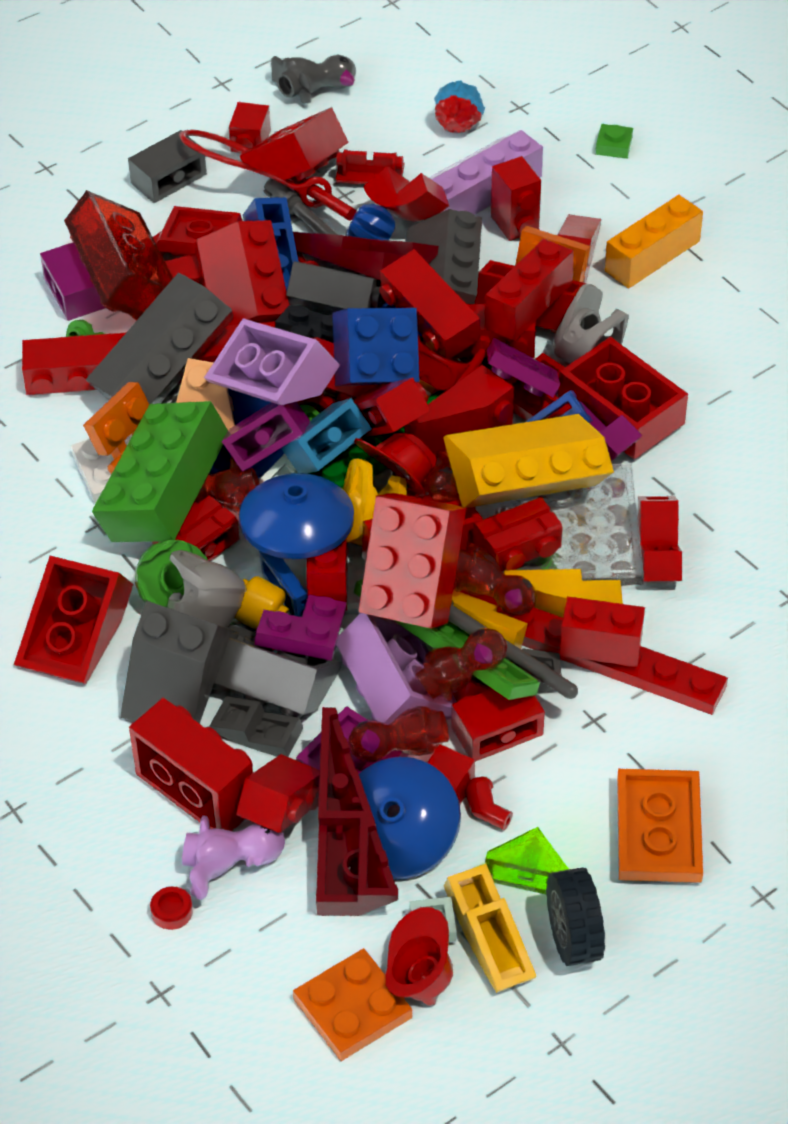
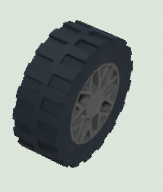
(575, 916)

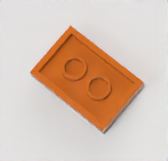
(659, 825)

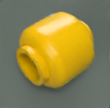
(260, 596)

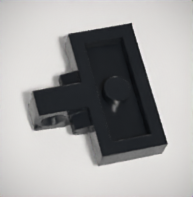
(306, 323)

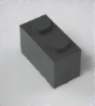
(166, 167)

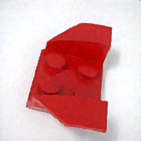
(187, 225)

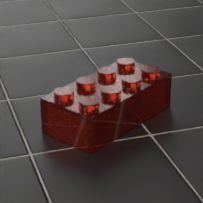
(118, 254)

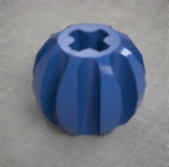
(371, 223)

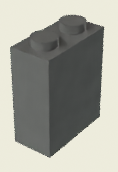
(334, 287)

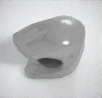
(583, 327)
(210, 589)

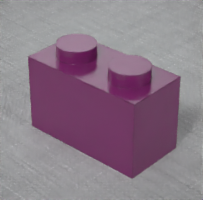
(70, 281)
(265, 433)

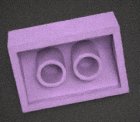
(272, 364)
(385, 667)

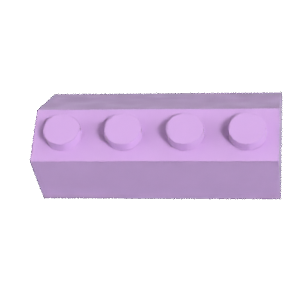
(470, 179)

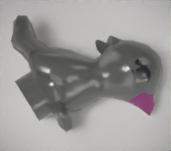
(303, 76)

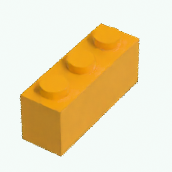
(653, 241)

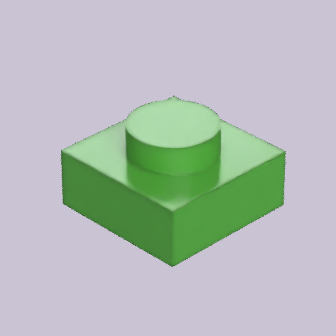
(614, 141)

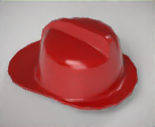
(404, 457)
(419, 956)

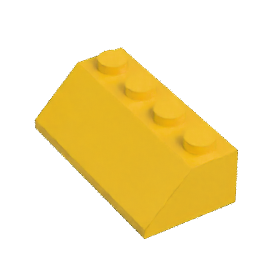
(527, 460)

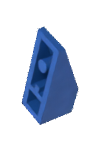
(278, 212)

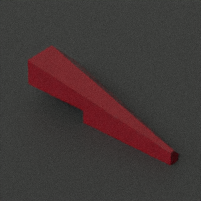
(357, 253)
(351, 859)

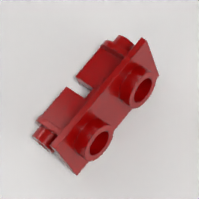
(356, 169)

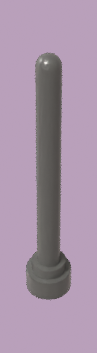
(519, 657)

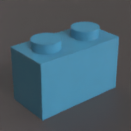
(326, 436)

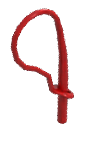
(303, 187)

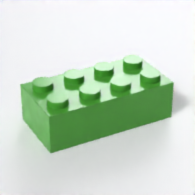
(160, 472)

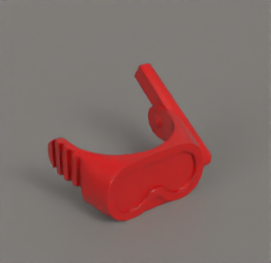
(441, 371)

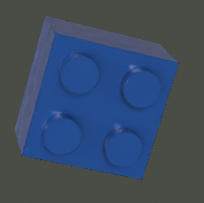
(375, 345)

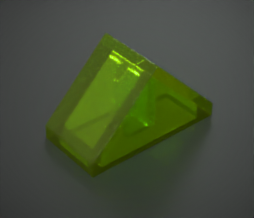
(524, 862)

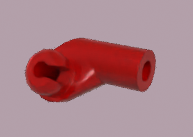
(482, 803)

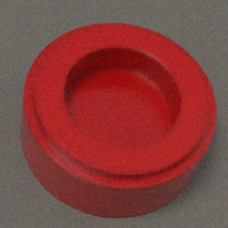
(171, 908)

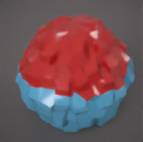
(458, 106)

